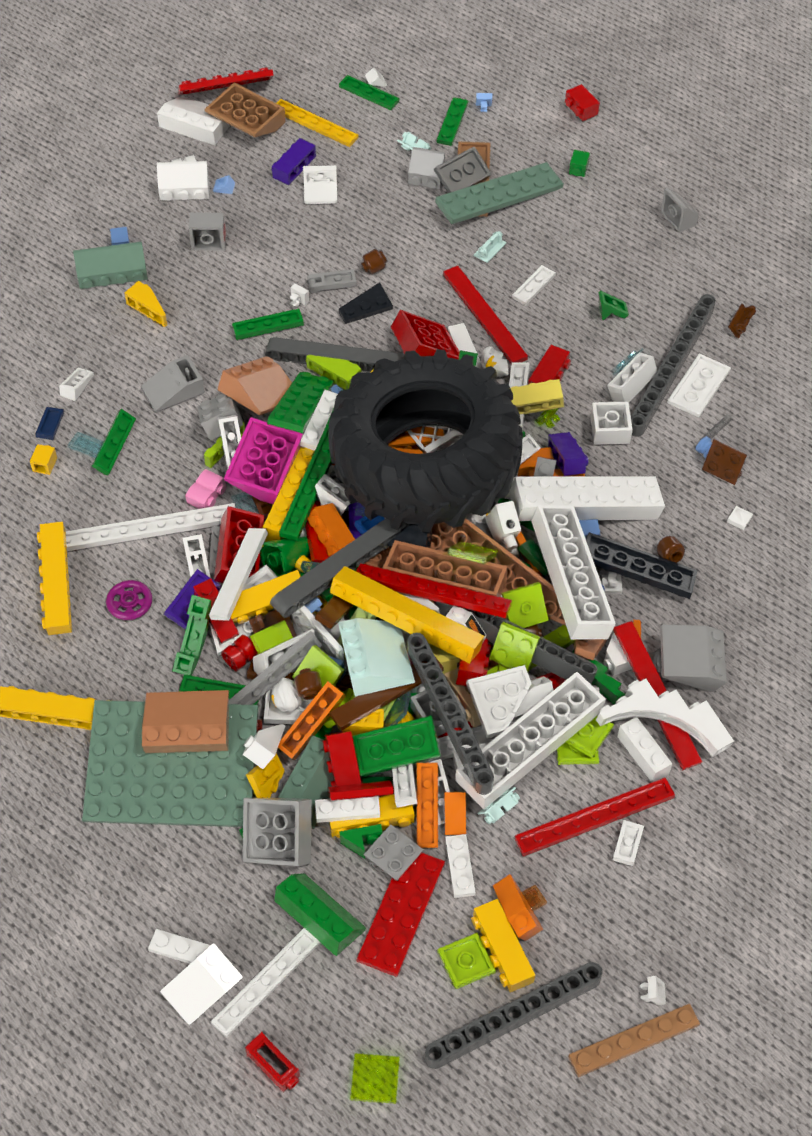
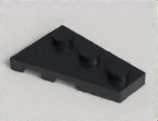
(366, 304)

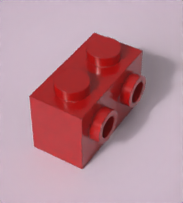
(582, 102)

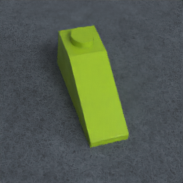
(334, 369)

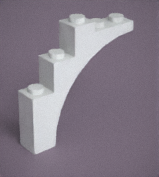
(697, 720)

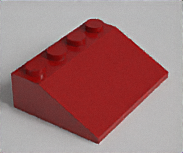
(422, 335)

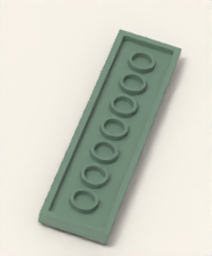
(498, 193)

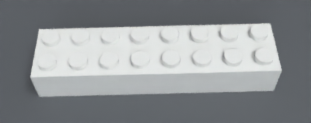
(591, 496)
(573, 572)
(535, 736)

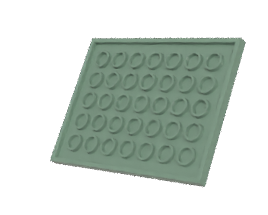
(164, 787)

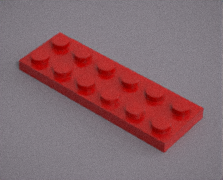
(222, 82)
(400, 916)

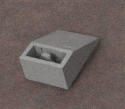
(173, 384)

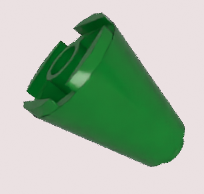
(283, 554)

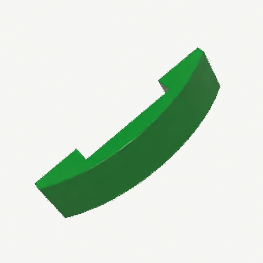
(194, 636)

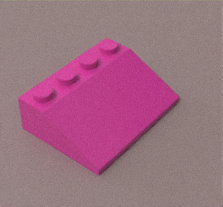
(263, 459)

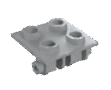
(393, 852)

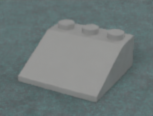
(693, 656)
(277, 831)

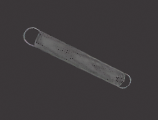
(720, 424)

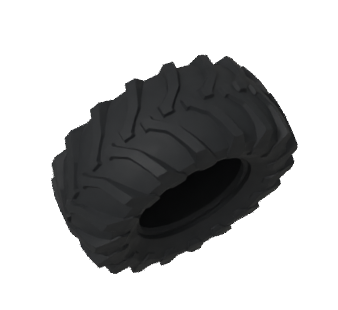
(434, 484)

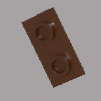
(741, 319)

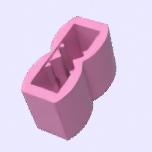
(205, 490)

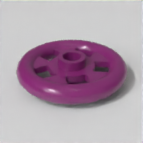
(129, 614)

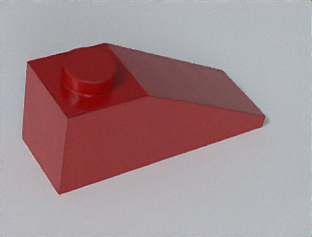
(224, 629)

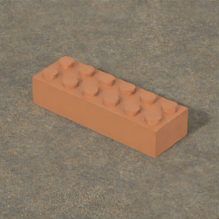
(446, 569)

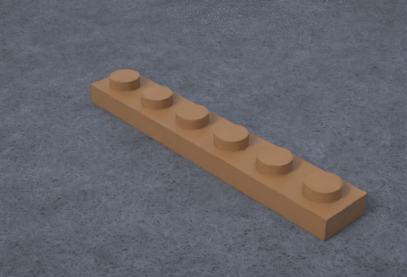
(633, 1040)

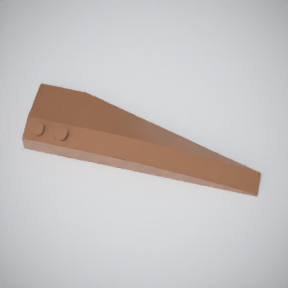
(517, 572)

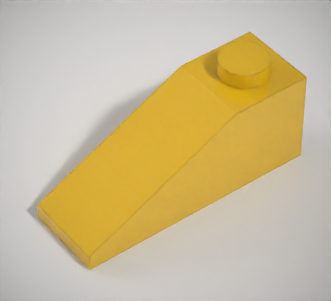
(144, 300)

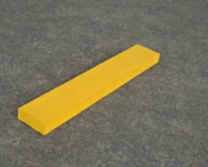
(318, 124)

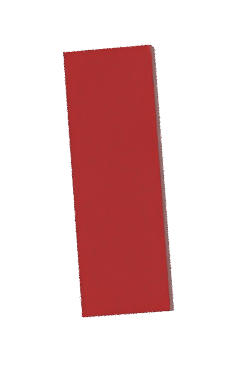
(360, 790)

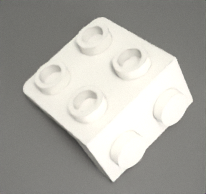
(320, 184)

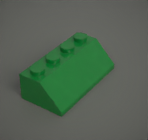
(318, 912)

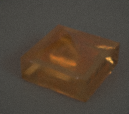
(534, 898)

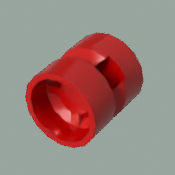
(237, 655)

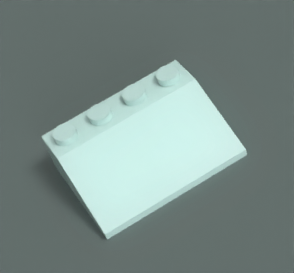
(375, 655)

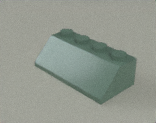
(110, 265)
(310, 776)

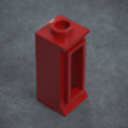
(288, 1079)

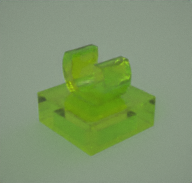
(546, 416)

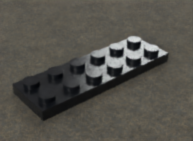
(641, 566)

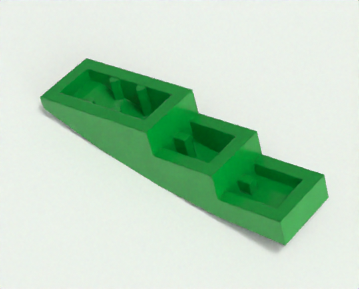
(607, 685)

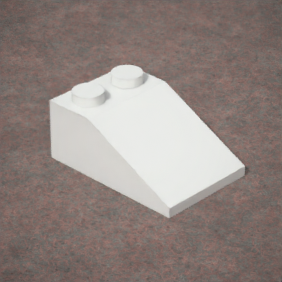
(201, 984)

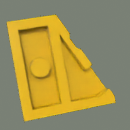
(266, 780)

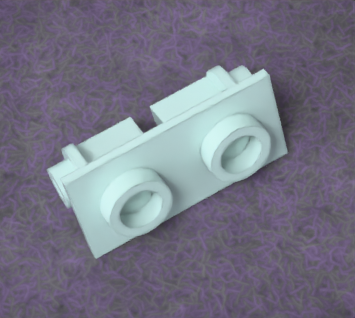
(409, 141)
(490, 247)
(494, 811)

